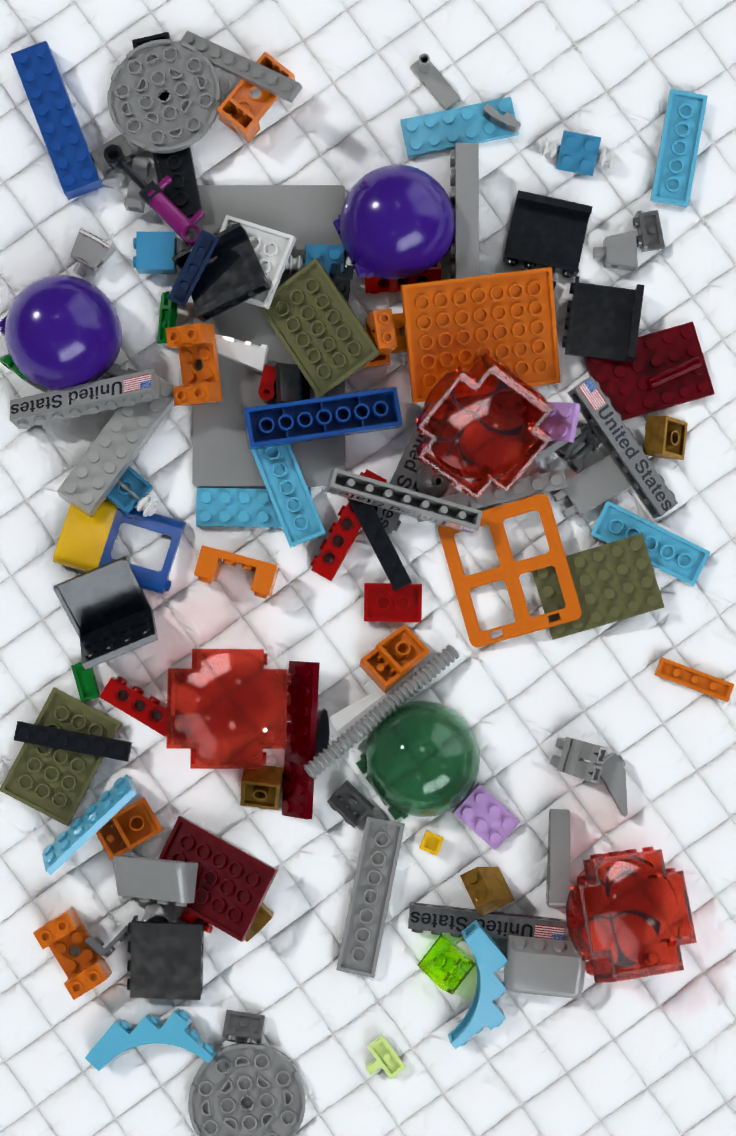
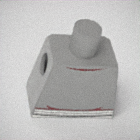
(90, 252)

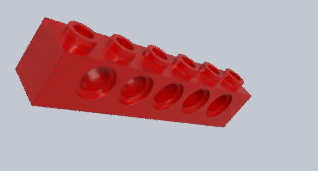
(329, 570)

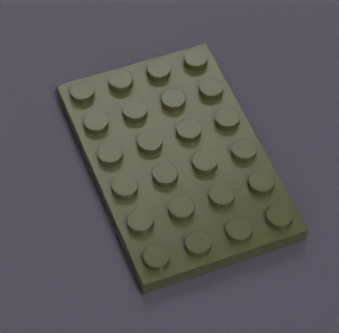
(319, 328)
(609, 582)
(53, 777)

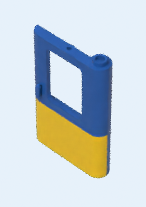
(88, 541)

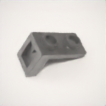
(96, 943)

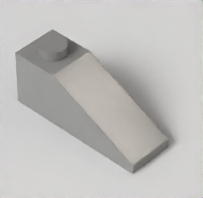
(614, 778)

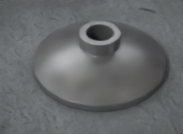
(426, 482)

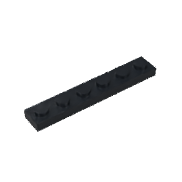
(381, 544)
(73, 741)

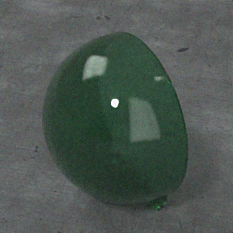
(421, 760)

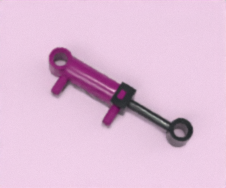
(156, 199)

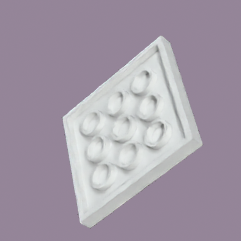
(272, 252)

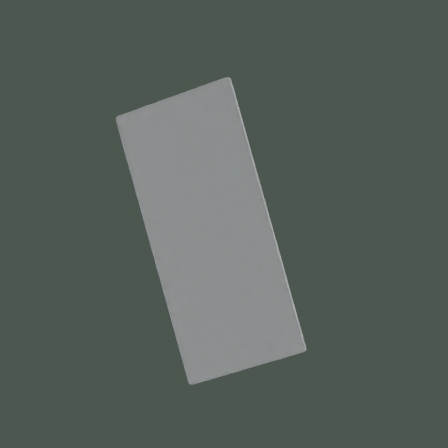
(219, 430)

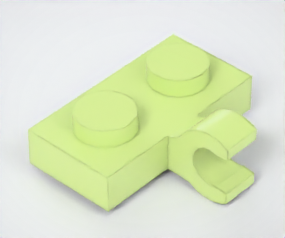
(384, 1057)

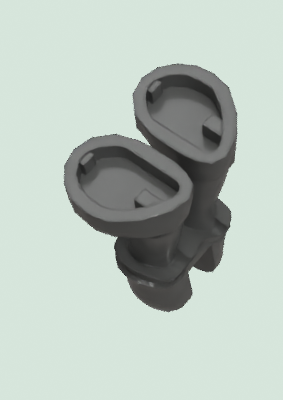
(576, 461)

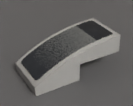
(504, 122)

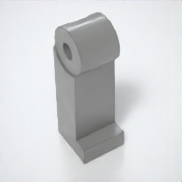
(133, 201)

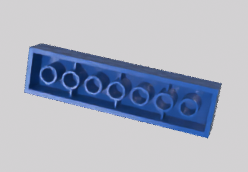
(57, 120)
(322, 418)

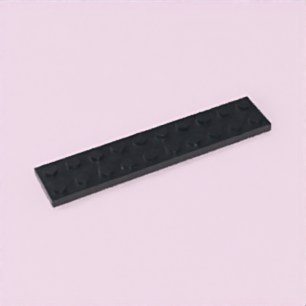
(177, 165)

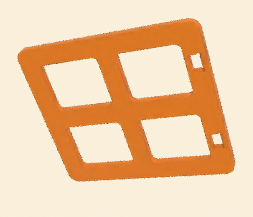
(510, 571)

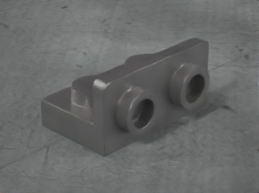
(243, 1027)

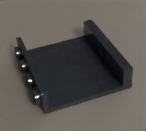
(546, 233)
(229, 276)
(603, 322)
(165, 959)

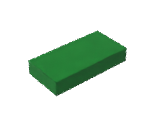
(85, 682)

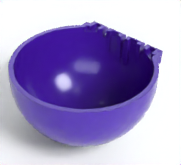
(396, 222)
(62, 332)

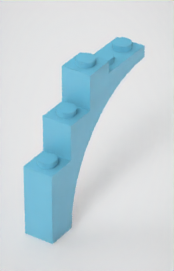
(489, 986)
(149, 1031)

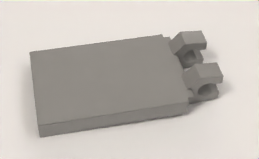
(593, 487)

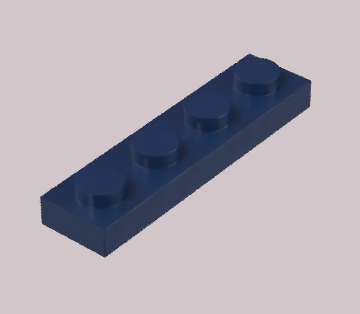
(193, 267)

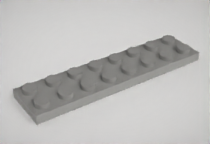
(370, 896)

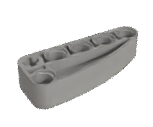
(558, 858)

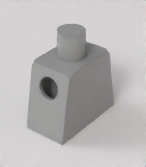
(618, 251)

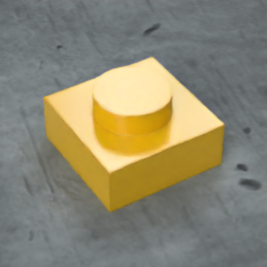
(431, 842)

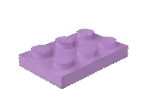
(562, 421)
(486, 816)

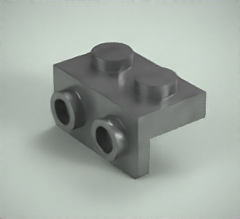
(649, 231)
(350, 804)

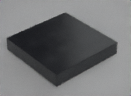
(290, 383)

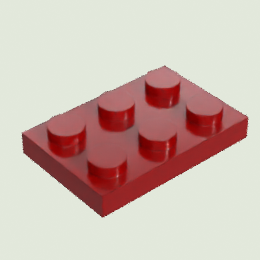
(387, 605)

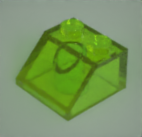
(446, 964)

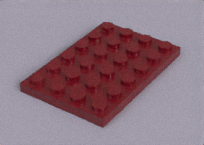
(655, 352)
(228, 878)

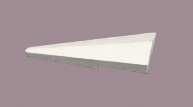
(242, 352)
(348, 716)

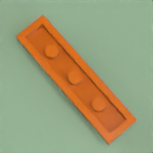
(694, 679)

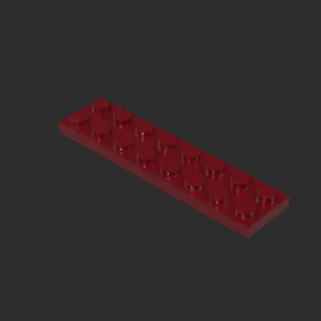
(297, 784)

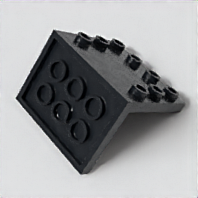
(107, 612)

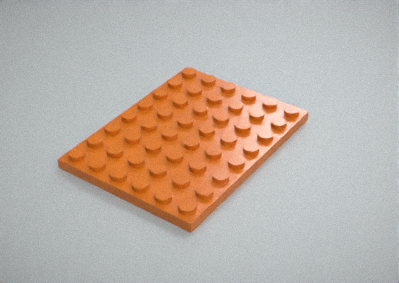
(475, 315)

